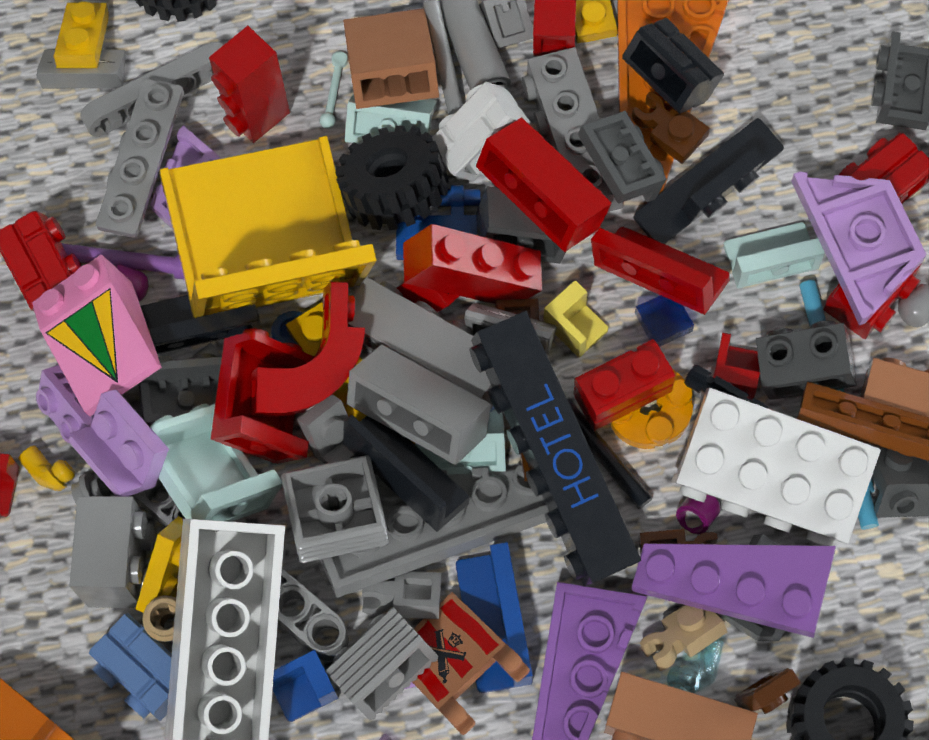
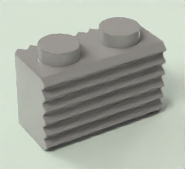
(381, 663)

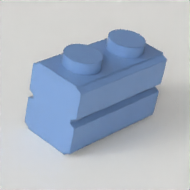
(137, 664)

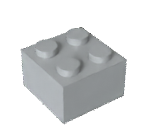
(109, 551)

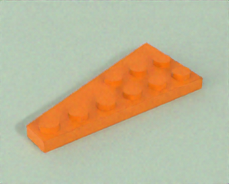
(694, 18)

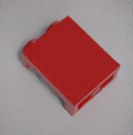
(232, 425)

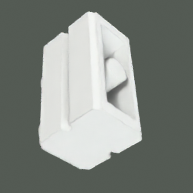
(465, 132)

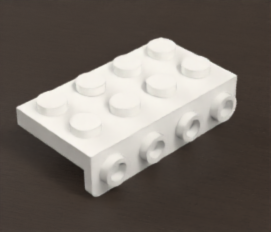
(776, 468)

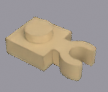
(685, 630)

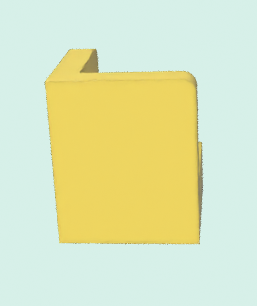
(575, 322)

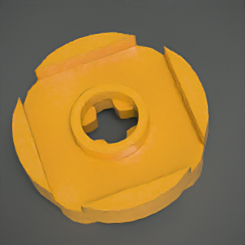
(658, 427)

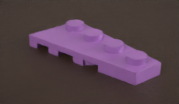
(748, 582)
(582, 658)

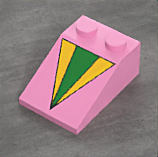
(97, 332)

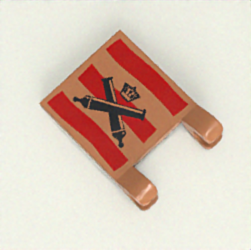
(464, 653)

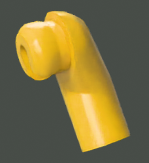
(43, 472)

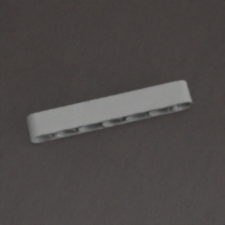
(301, 627)

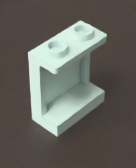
(207, 476)

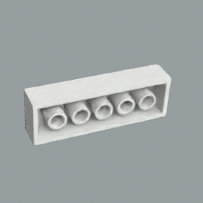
(225, 631)

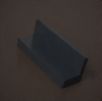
(174, 327)
(406, 470)

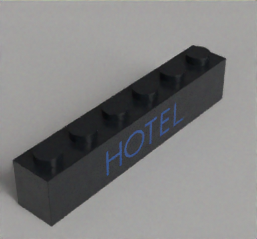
(554, 449)

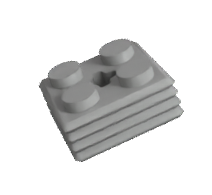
(328, 533)

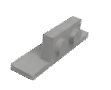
(139, 158)

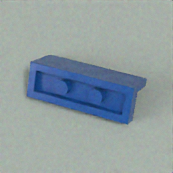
(491, 593)

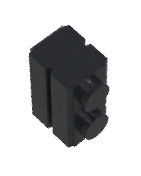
(672, 65)

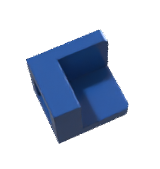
(302, 686)

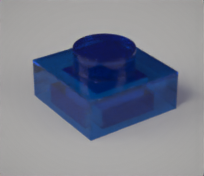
(664, 320)

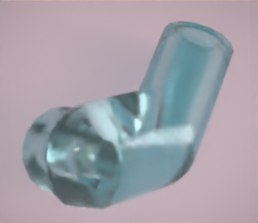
(698, 673)

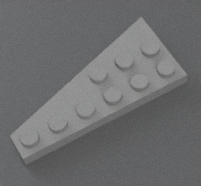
(497, 508)

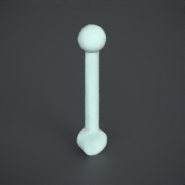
(339, 61)

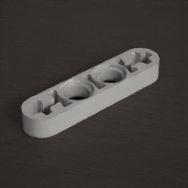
(117, 106)

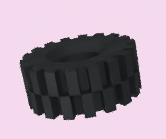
(386, 199)

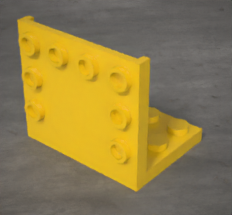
(262, 228)

